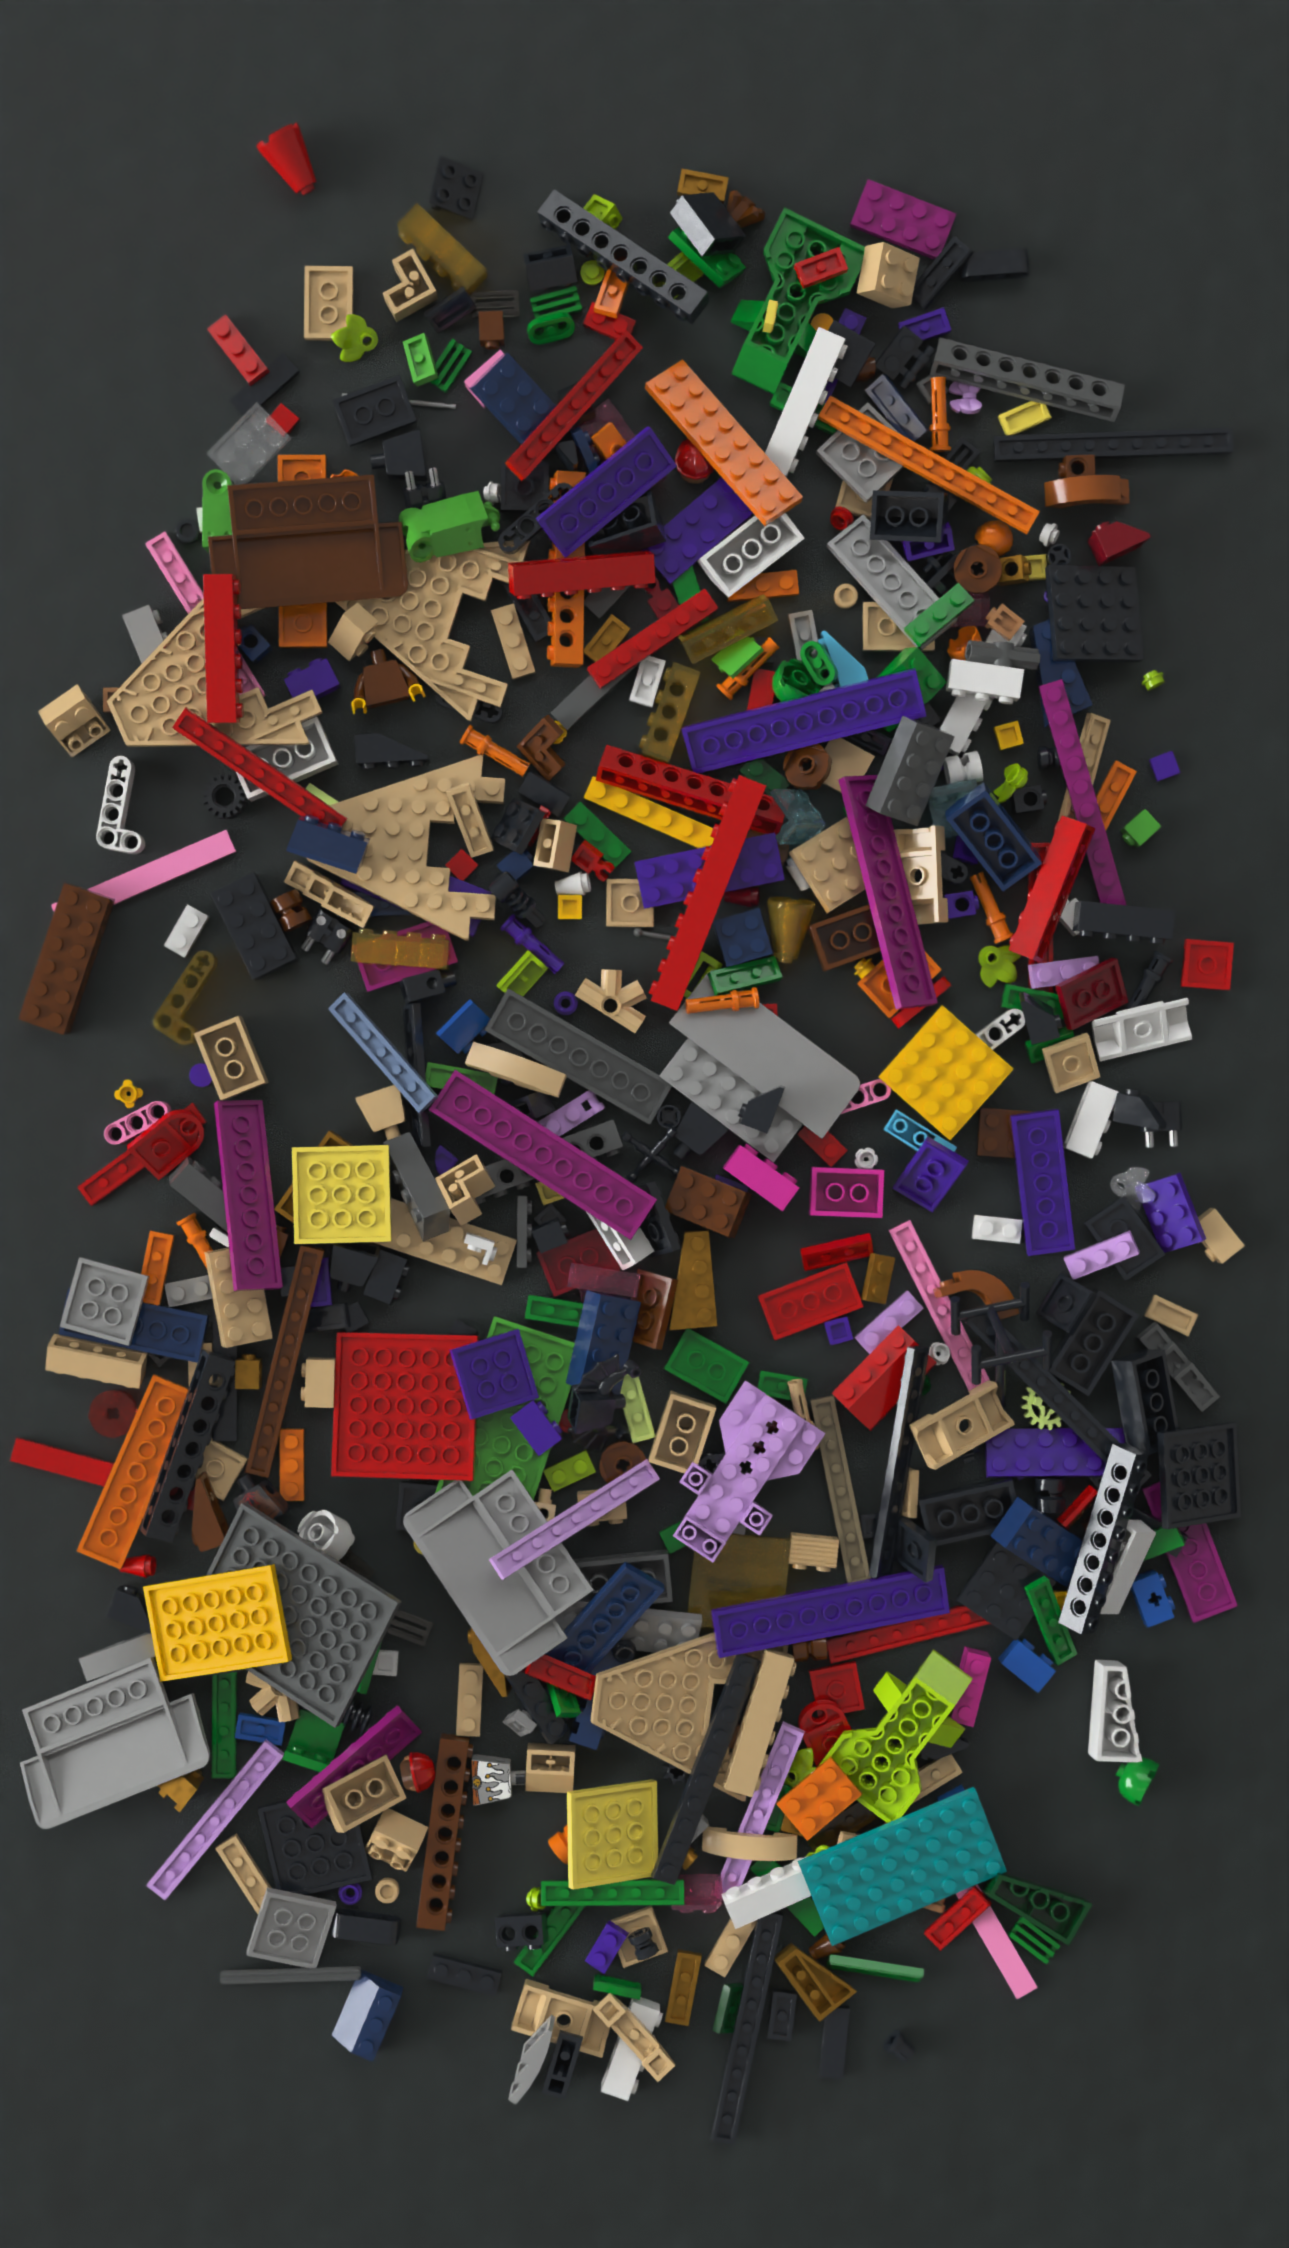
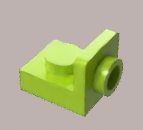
(604, 210)

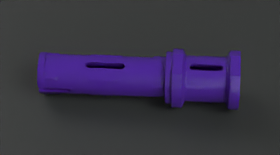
(525, 937)

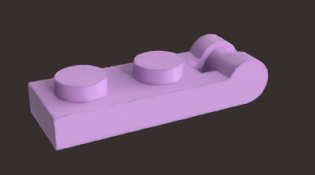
(572, 1114)

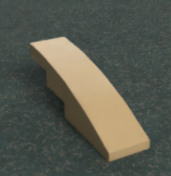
(329, 894)
(516, 1069)

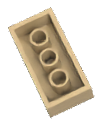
(239, 1314)

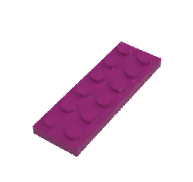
(1196, 1567)
(382, 1739)

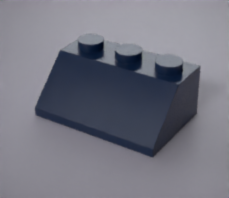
(328, 844)
(367, 2015)

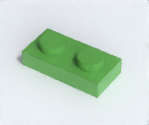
(420, 359)

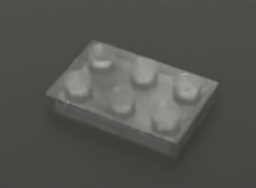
(249, 445)

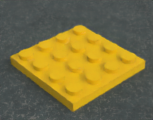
(945, 1072)

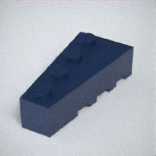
(1055, 670)
(582, 1729)

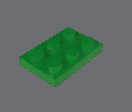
(718, 268)
(706, 1365)

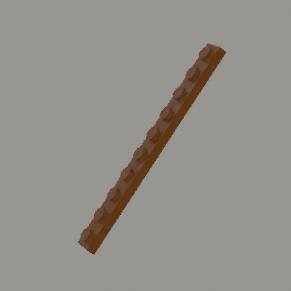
(284, 1360)

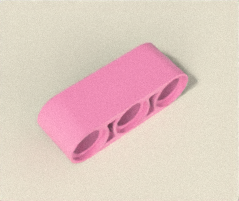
(868, 1095)
(126, 1123)

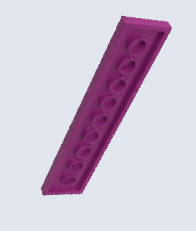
(888, 896)
(543, 1154)

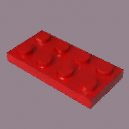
(810, 1301)

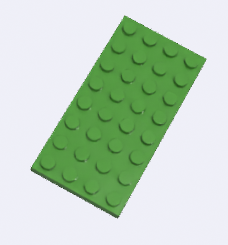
(498, 1440)

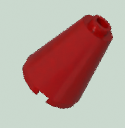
(290, 158)

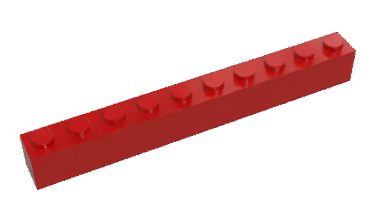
(708, 892)

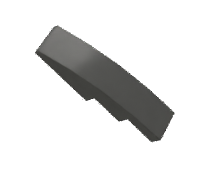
(583, 700)
(1179, 1367)

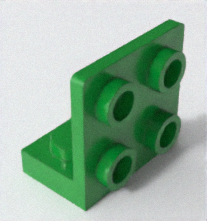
(312, 1742)

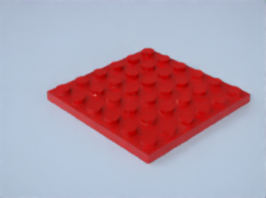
(400, 1408)

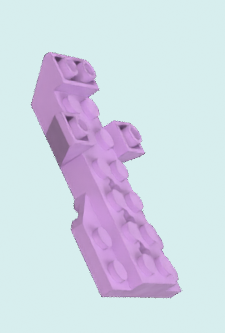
(728, 1493)

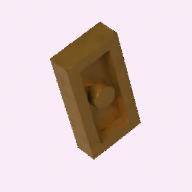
(698, 182)
(606, 639)
(878, 1278)

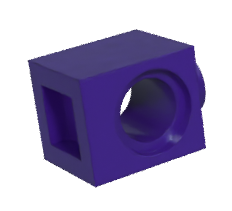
(972, 904)

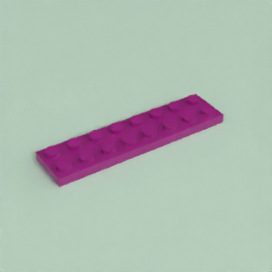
(248, 1195)

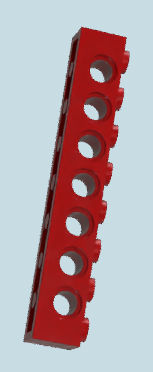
(679, 787)

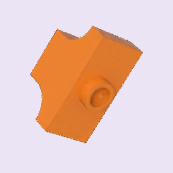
(607, 441)

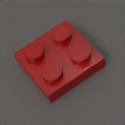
(1207, 964)
(839, 1684)

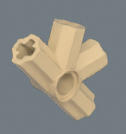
(611, 989)
(269, 1697)

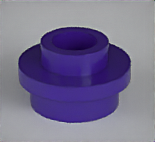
(565, 995)
(350, 1899)

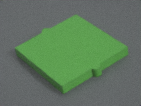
(737, 656)

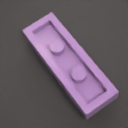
(1058, 971)
(1101, 1255)
(896, 1314)

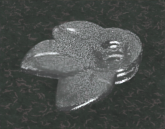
(1135, 1188)

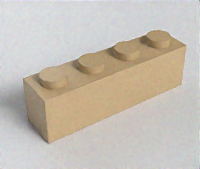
(96, 1361)

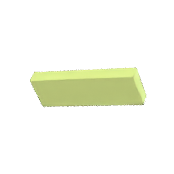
(636, 1410)

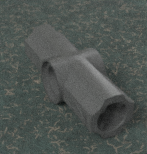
(1002, 654)

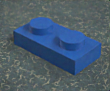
(260, 1728)

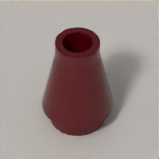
(746, 896)

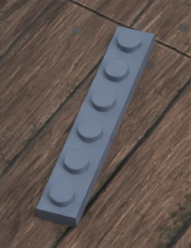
(383, 1052)

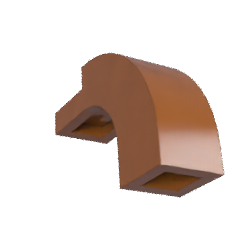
(1086, 490)
(981, 1283)

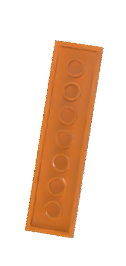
(723, 442)
(306, 623)
(133, 1475)

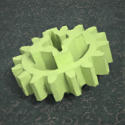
(1043, 1415)

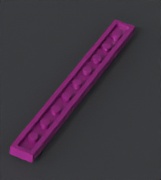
(1081, 790)

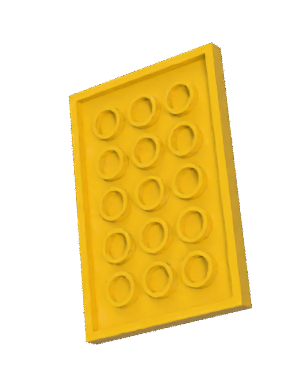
(217, 1623)

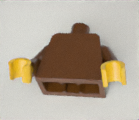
(384, 683)

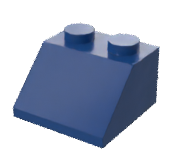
(464, 1027)

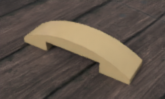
(750, 1846)
(635, 2035)

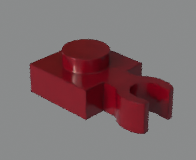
(661, 601)

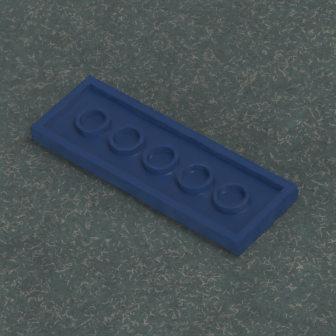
(160, 1332)
(607, 1617)

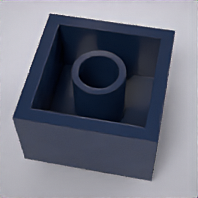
(742, 937)

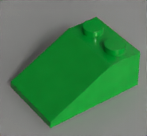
(928, 677)

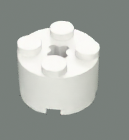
(327, 1533)

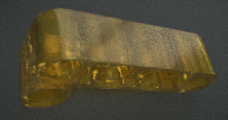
(189, 995)

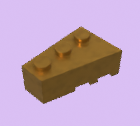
(181, 1788)
(814, 1982)

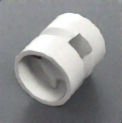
(964, 768)

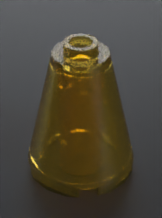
(789, 925)

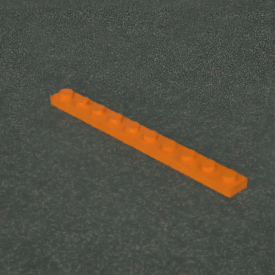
(928, 465)

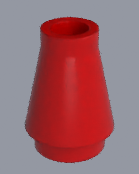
(140, 1565)

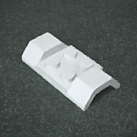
(1141, 1029)

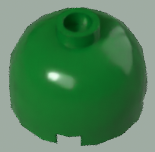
(793, 681)
(1136, 1779)

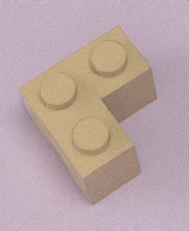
(413, 291)
(462, 1186)

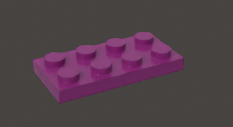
(902, 219)
(379, 976)

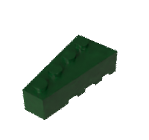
(1043, 1906)

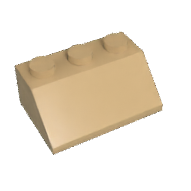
(362, 1794)

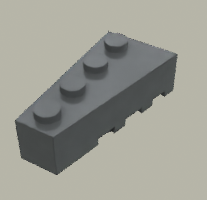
(418, 1187)
(200, 1189)

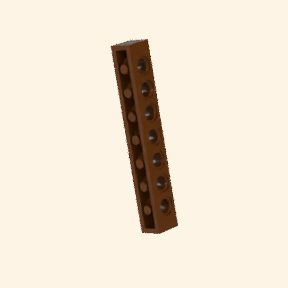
(428, 1915)

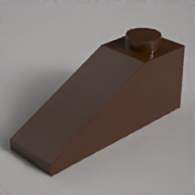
(208, 1522)

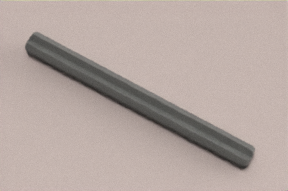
(290, 1975)

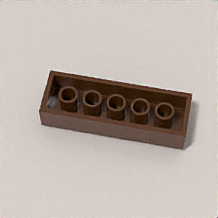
(66, 959)

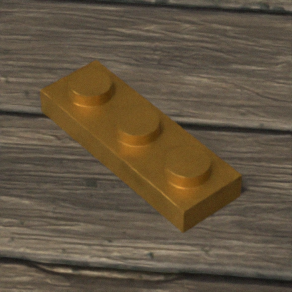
(683, 1987)

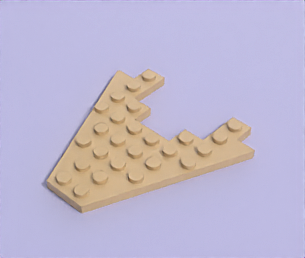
(421, 620)
(176, 679)
(399, 832)
(666, 1701)

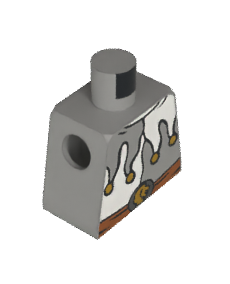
(493, 1778)

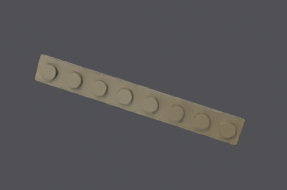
(840, 1489)

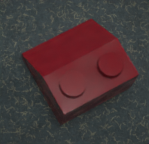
(1115, 540)

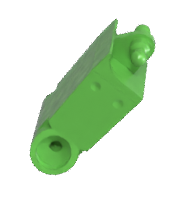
(215, 506)
(447, 526)

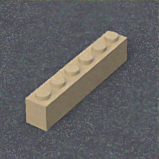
(758, 1722)

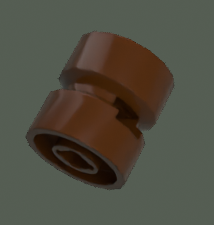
(291, 911)
(814, 1648)

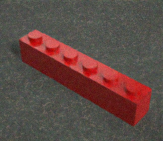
(581, 573)
(221, 648)
(1051, 888)

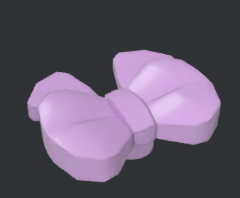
(968, 403)

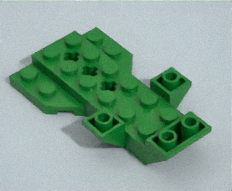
(791, 241)

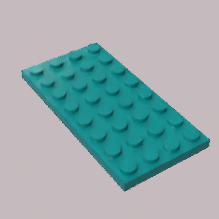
(902, 1866)

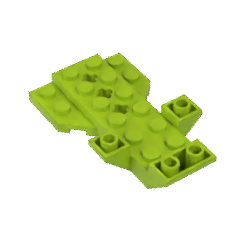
(914, 1718)

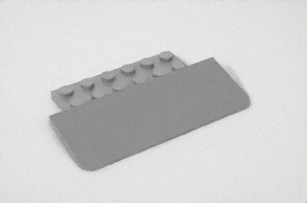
(748, 1053)
(510, 1614)
(109, 1743)

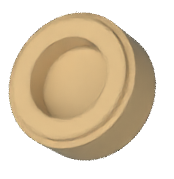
(845, 596)
(387, 1890)

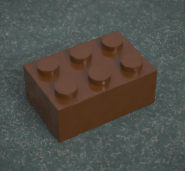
(845, 938)
(708, 1202)

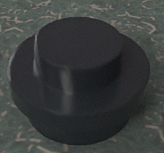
(624, 1651)

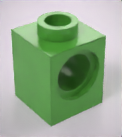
(1139, 829)

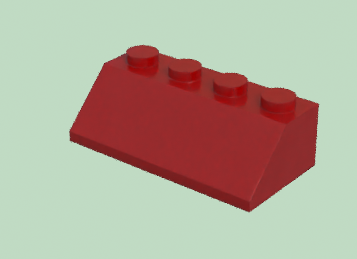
(876, 1383)

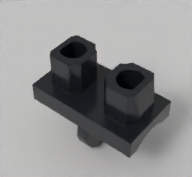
(934, 578)

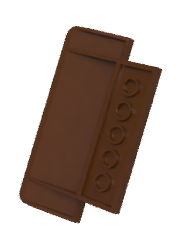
(309, 543)

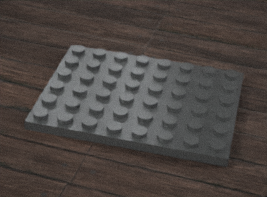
(328, 1609)

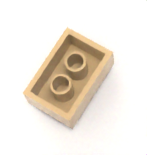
(231, 1058)
(681, 1432)

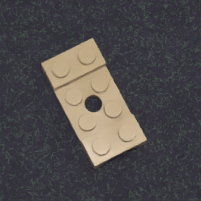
(922, 851)
(940, 1434)
(539, 2003)

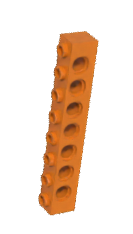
(558, 654)

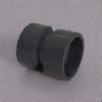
(1049, 1494)

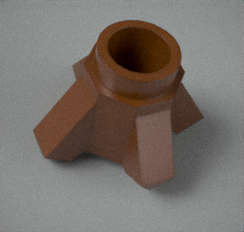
(744, 210)

